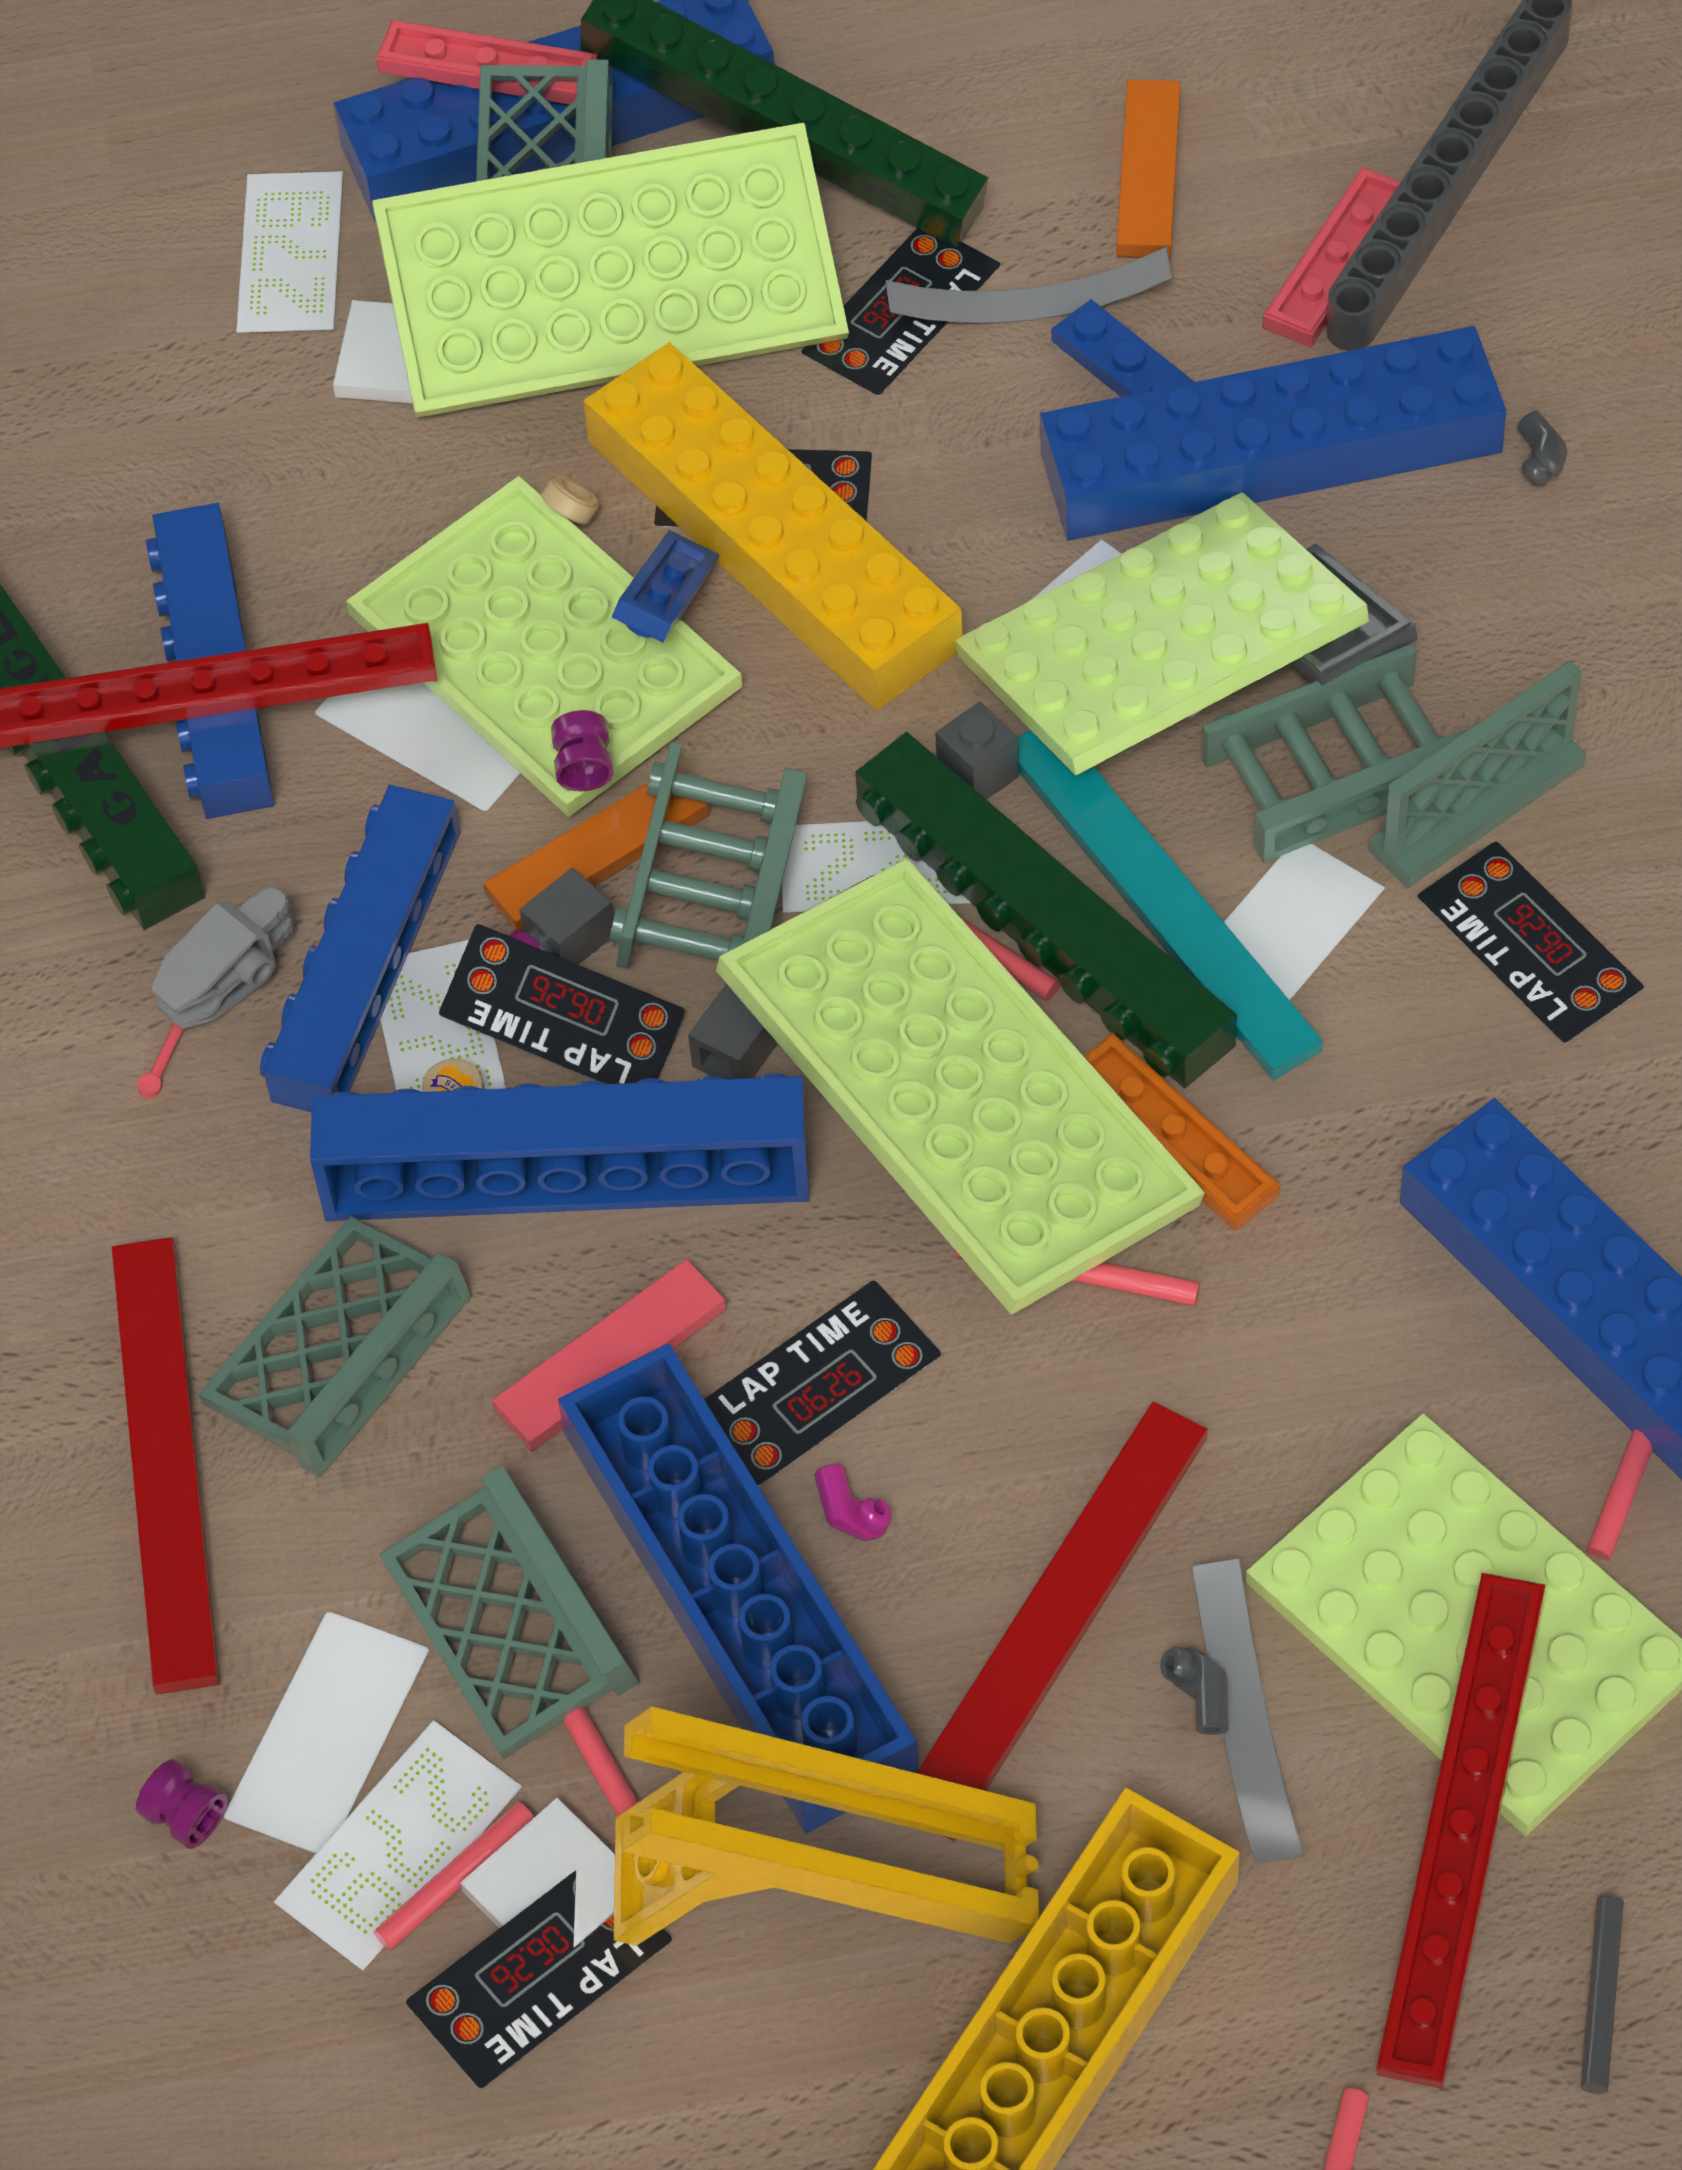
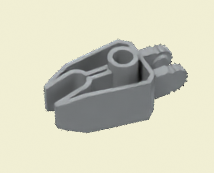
(222, 958)

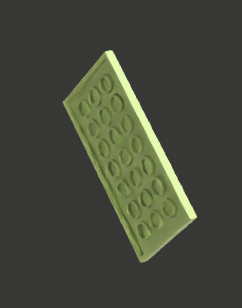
(603, 262)
(960, 1085)

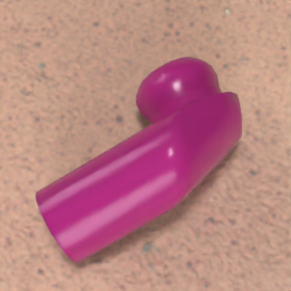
(843, 1512)

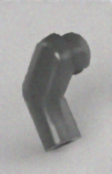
(1548, 448)
(1201, 1681)

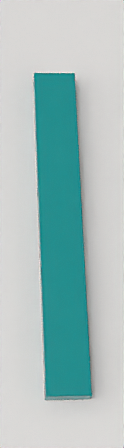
(1170, 907)

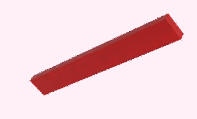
(216, 685)
(164, 1467)
(1065, 1600)
(1461, 1832)

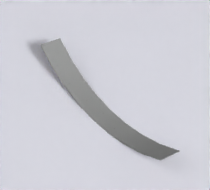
(1030, 302)
(1249, 1733)

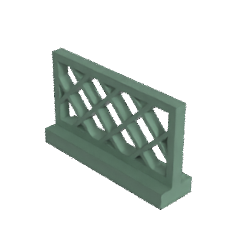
(591, 107)
(1481, 778)
(372, 1361)
(559, 1596)

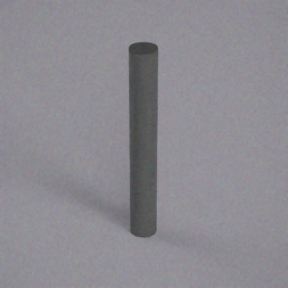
(1602, 1994)

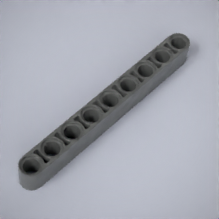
(1446, 172)

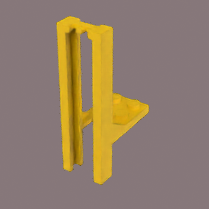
(678, 1857)

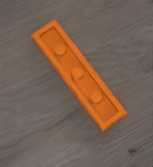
(1148, 167)
(592, 848)
(1231, 1180)

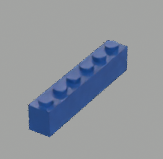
(205, 622)
(361, 948)

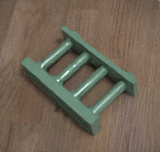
(1334, 802)
(764, 855)

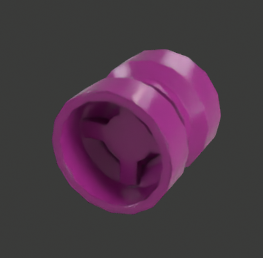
(582, 752)
(183, 1805)

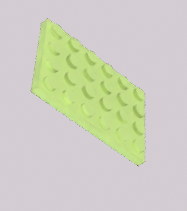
(1160, 632)
(530, 634)
(1390, 1593)

